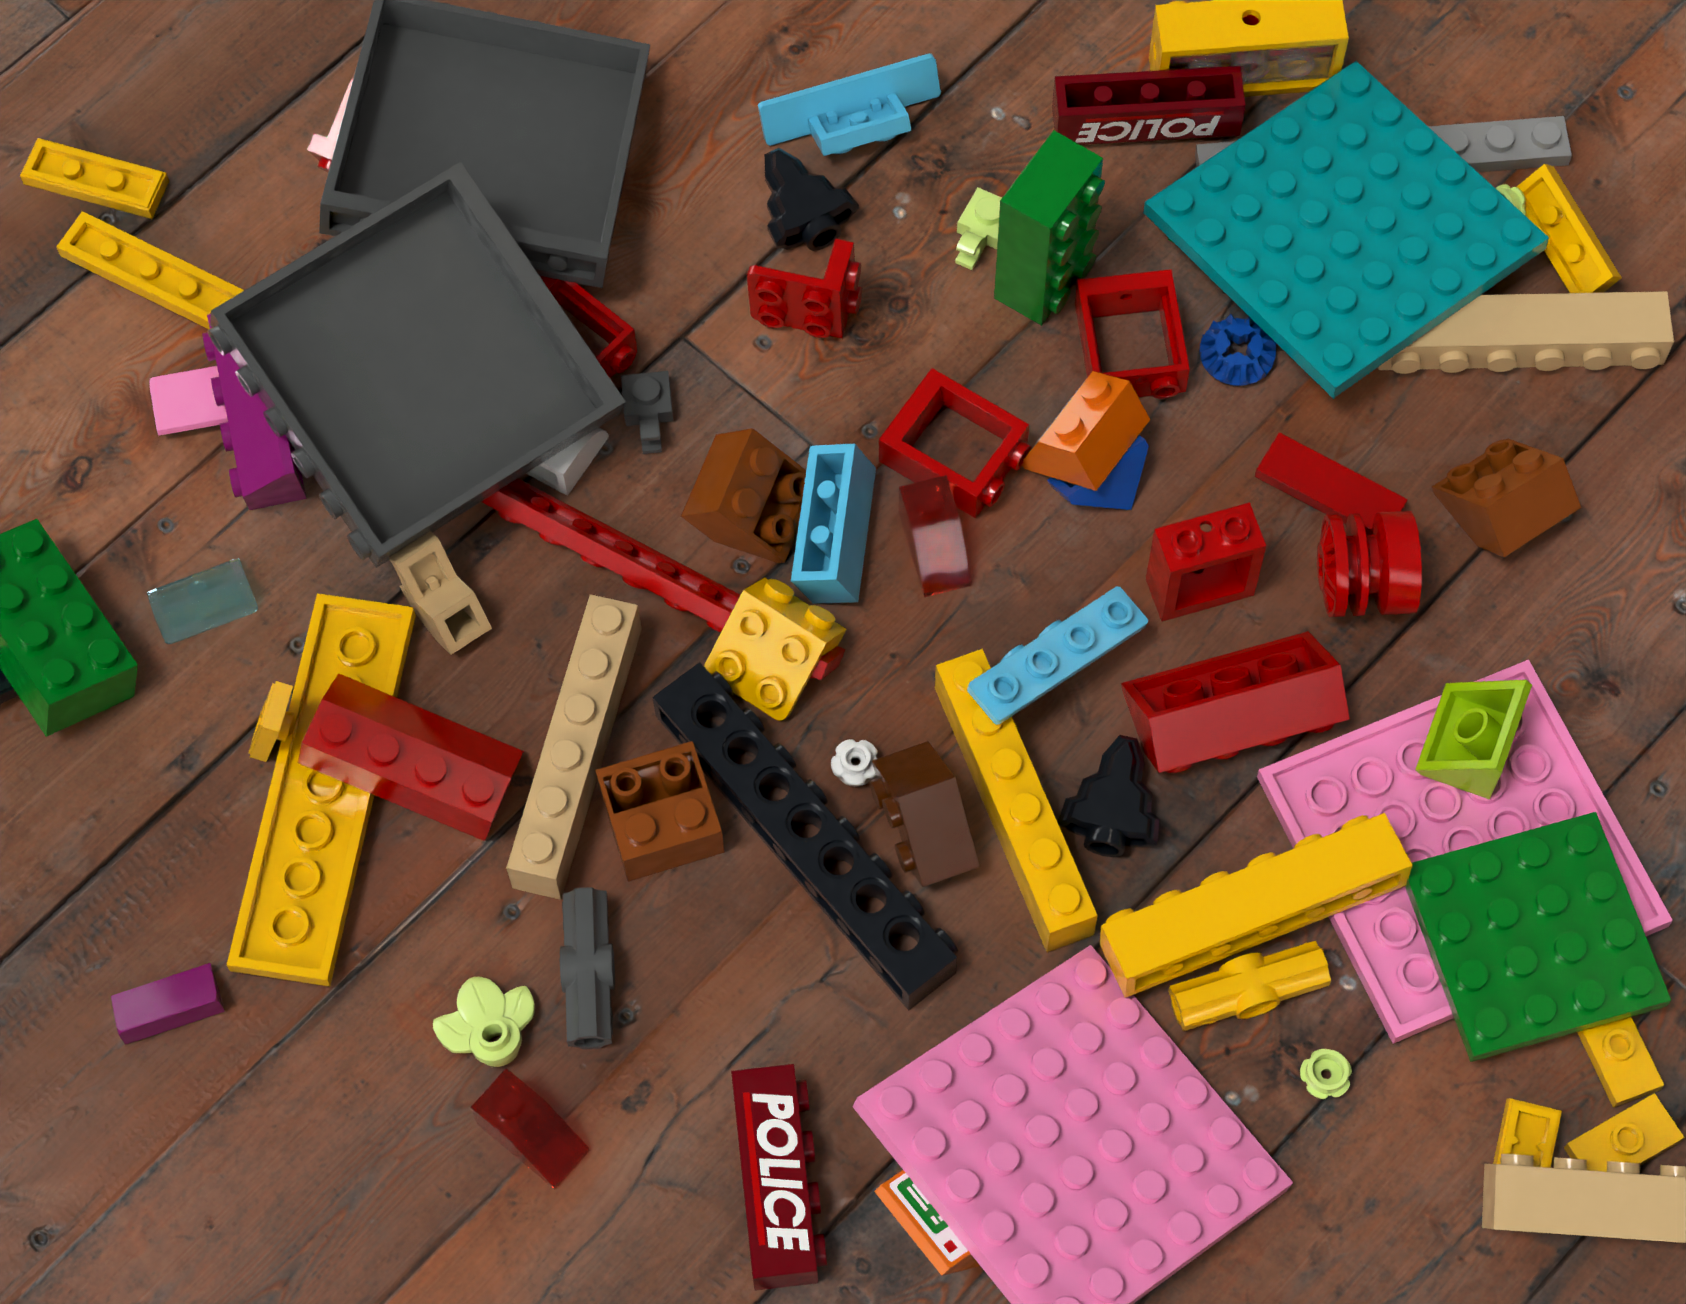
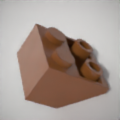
(748, 495)
(1508, 495)
(660, 811)

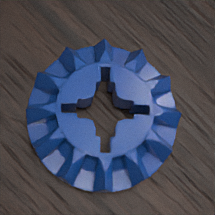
(1237, 368)

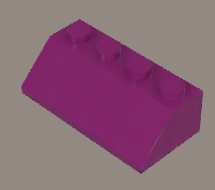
(263, 460)

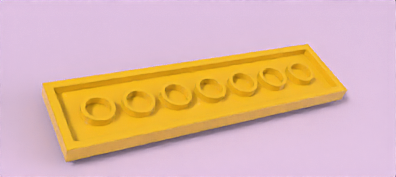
(311, 821)

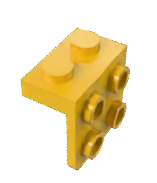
(772, 646)

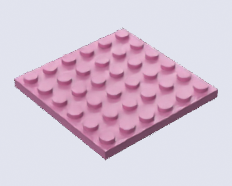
(1376, 774)
(1072, 1143)

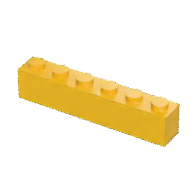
(1017, 809)
(1254, 903)

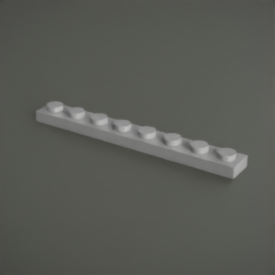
(1486, 144)

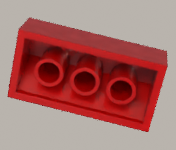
(1236, 702)
(409, 756)

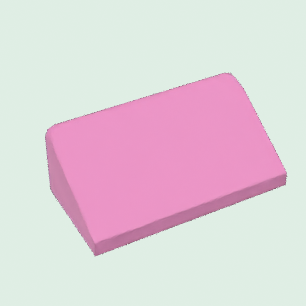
(185, 401)

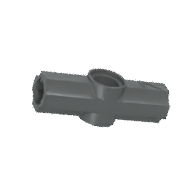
(587, 968)

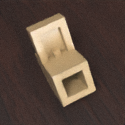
(438, 595)

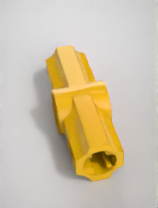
(1249, 985)

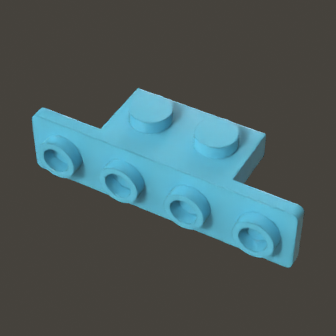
(852, 108)
(1056, 655)

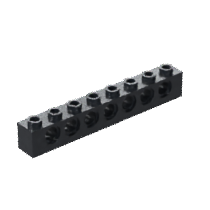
(907, 973)

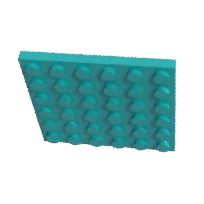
(1345, 228)

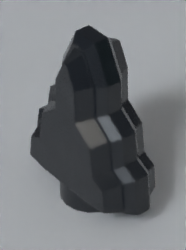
(803, 204)
(1113, 803)

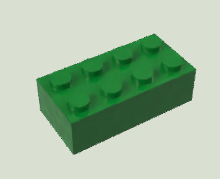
(1048, 228)
(54, 635)

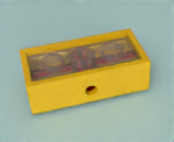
(1275, 42)

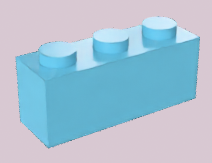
(833, 524)

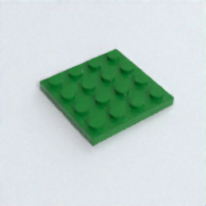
(1534, 936)

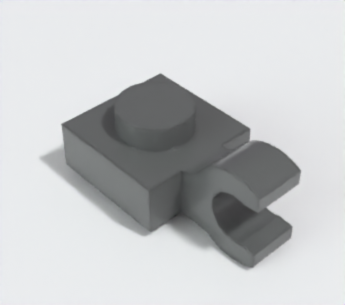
(647, 405)

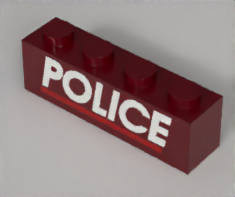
(1149, 105)
(775, 1177)

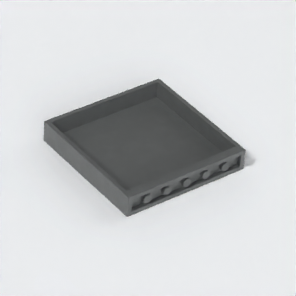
(523, 105)
(415, 364)

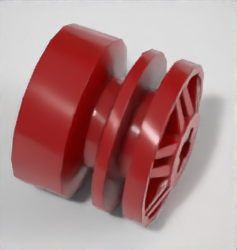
(1363, 564)

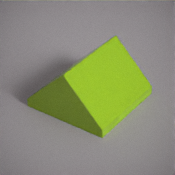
(1473, 734)

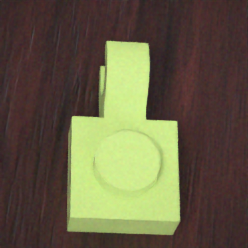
(978, 227)

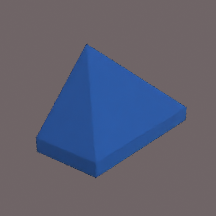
(1117, 489)

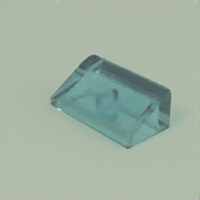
(202, 601)

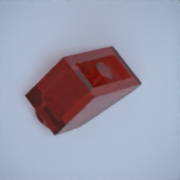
(934, 535)
(529, 1128)

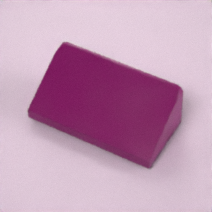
(167, 1004)

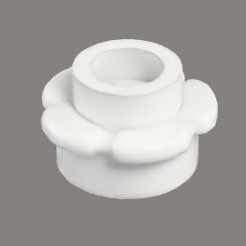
(854, 774)

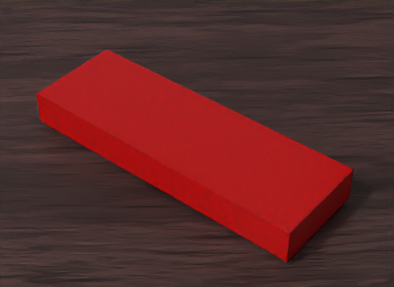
(1324, 482)

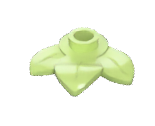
(484, 1015)

